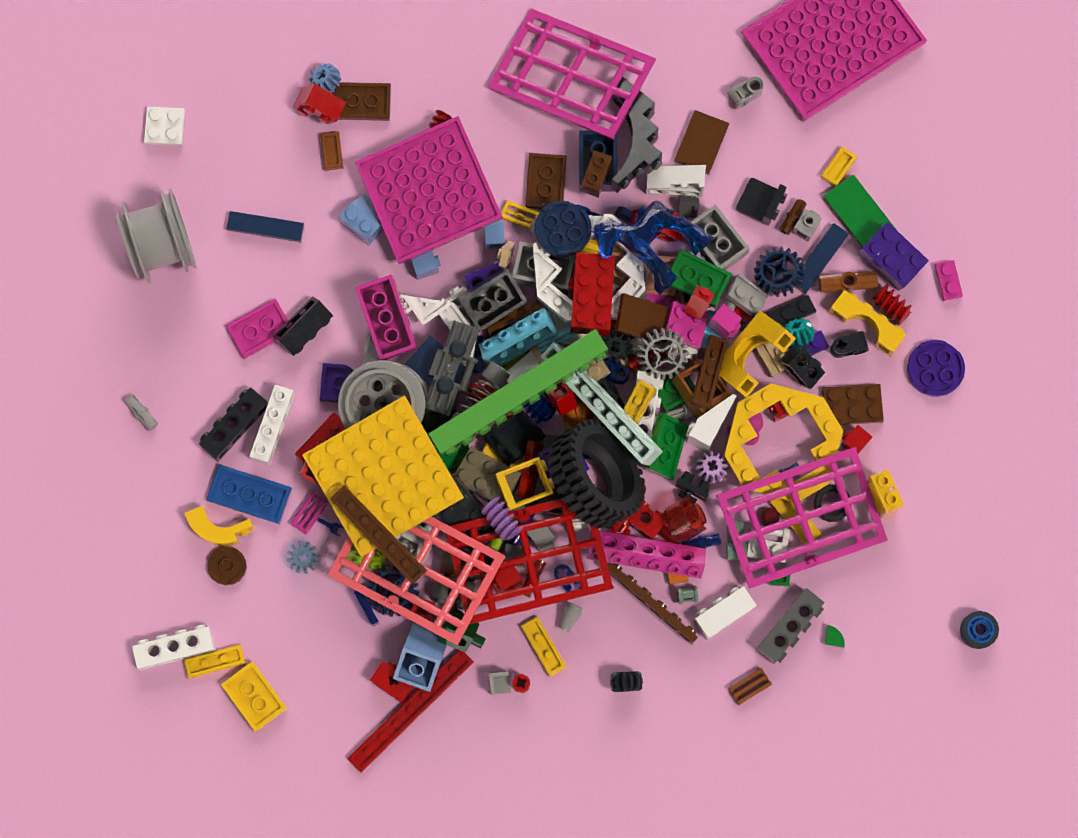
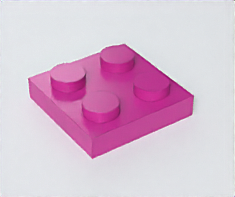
(686, 325)

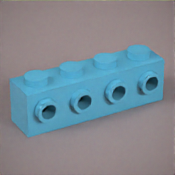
(518, 338)

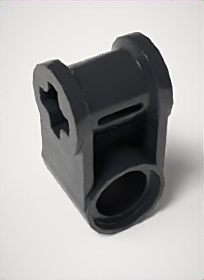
(852, 345)

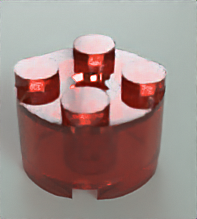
(684, 519)

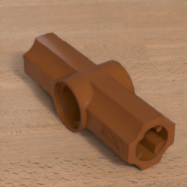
(860, 281)

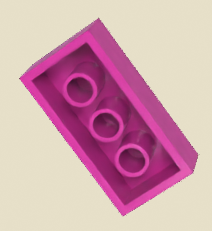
(386, 317)

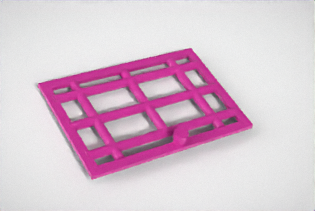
(595, 44)
(810, 559)

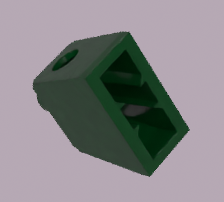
(469, 637)

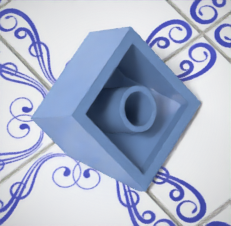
(362, 219)

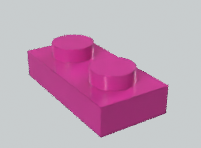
(948, 280)

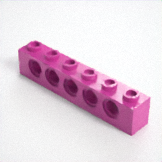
(651, 554)

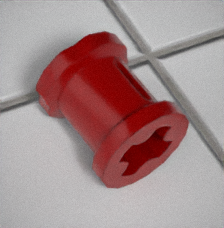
(519, 689)

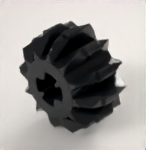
(623, 348)
(626, 681)

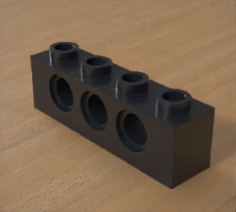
(232, 435)

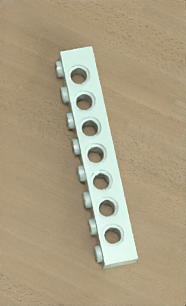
(610, 413)

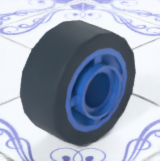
(990, 627)

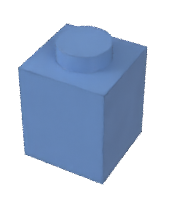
(494, 235)
(426, 265)

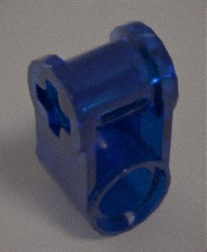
(616, 368)

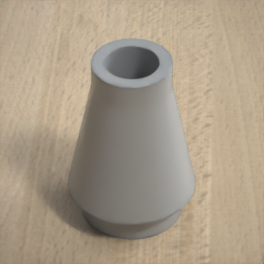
(569, 617)

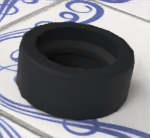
(817, 504)

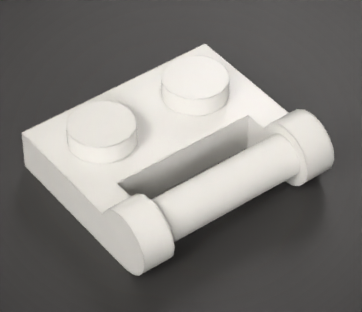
(774, 547)

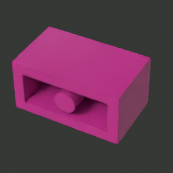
(725, 322)

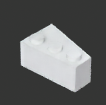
(677, 181)

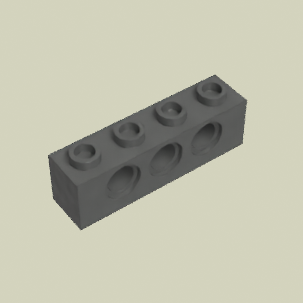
(807, 600)

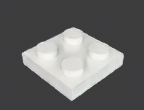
(164, 126)

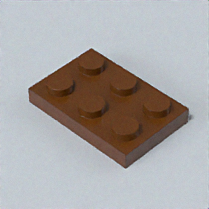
(855, 403)

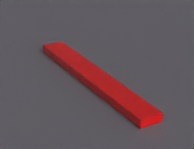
(409, 711)

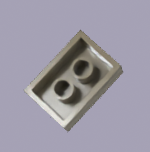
(478, 474)

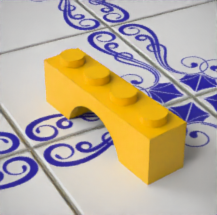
(887, 335)

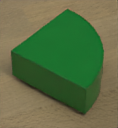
(784, 581)
(834, 637)

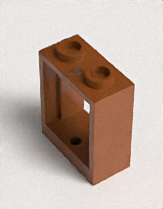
(721, 389)

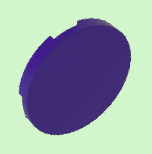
(935, 368)

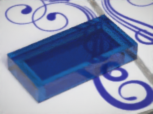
(367, 608)

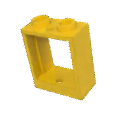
(505, 490)
(886, 501)

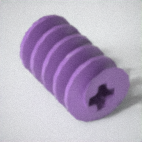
(501, 520)

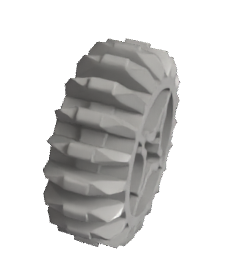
(658, 360)

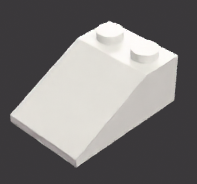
(708, 425)

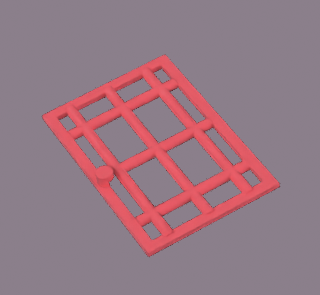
(457, 587)

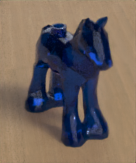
(642, 232)

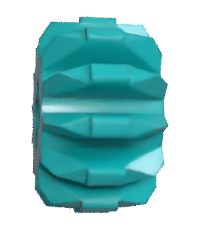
(801, 330)

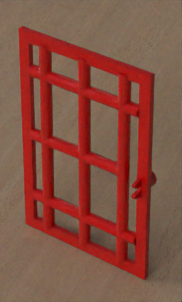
(529, 558)

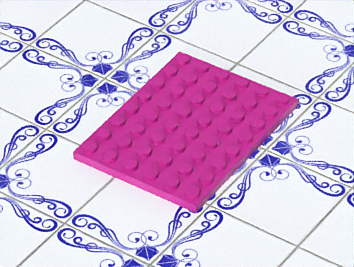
(830, 46)

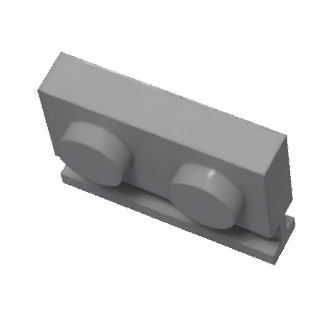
(746, 295)

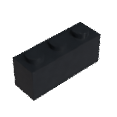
(303, 326)

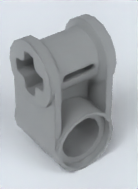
(743, 94)

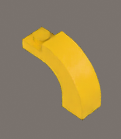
(201, 524)

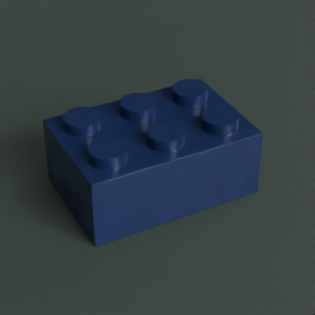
(590, 142)

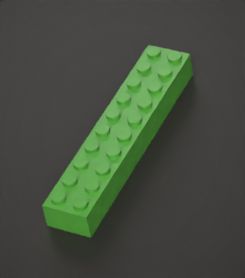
(519, 392)

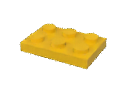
(254, 696)

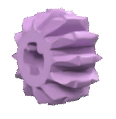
(705, 468)

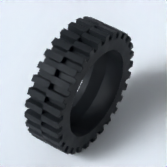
(615, 462)

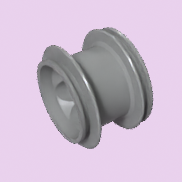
(155, 236)
(362, 382)

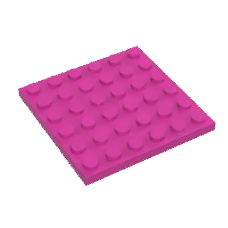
(428, 190)

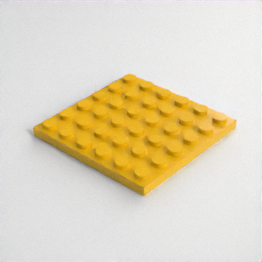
(388, 468)

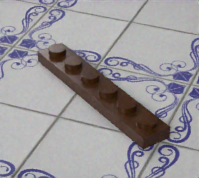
(378, 534)
(658, 607)

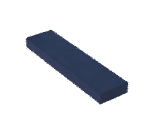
(265, 226)
(822, 255)

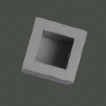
(542, 538)

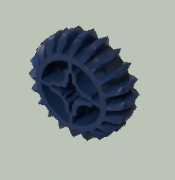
(792, 278)
(398, 582)

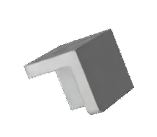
(499, 683)

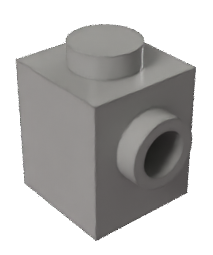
(807, 225)

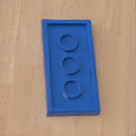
(249, 494)

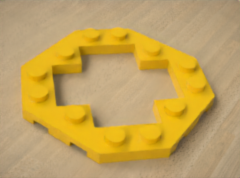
(793, 402)

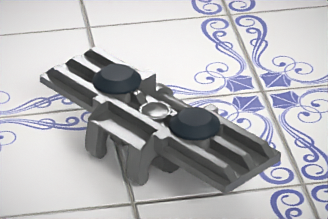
(445, 365)

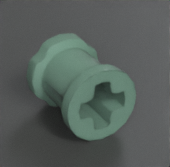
(687, 594)

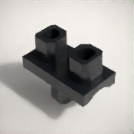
(699, 492)

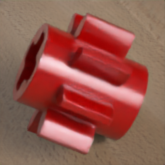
(621, 528)

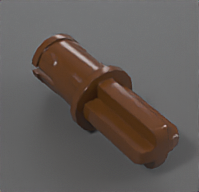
(793, 216)

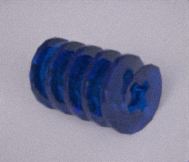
(540, 410)

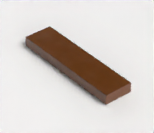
(709, 372)

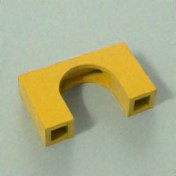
(759, 331)

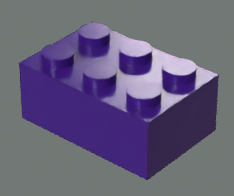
(893, 256)

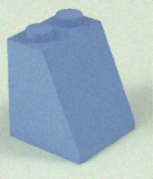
(420, 658)

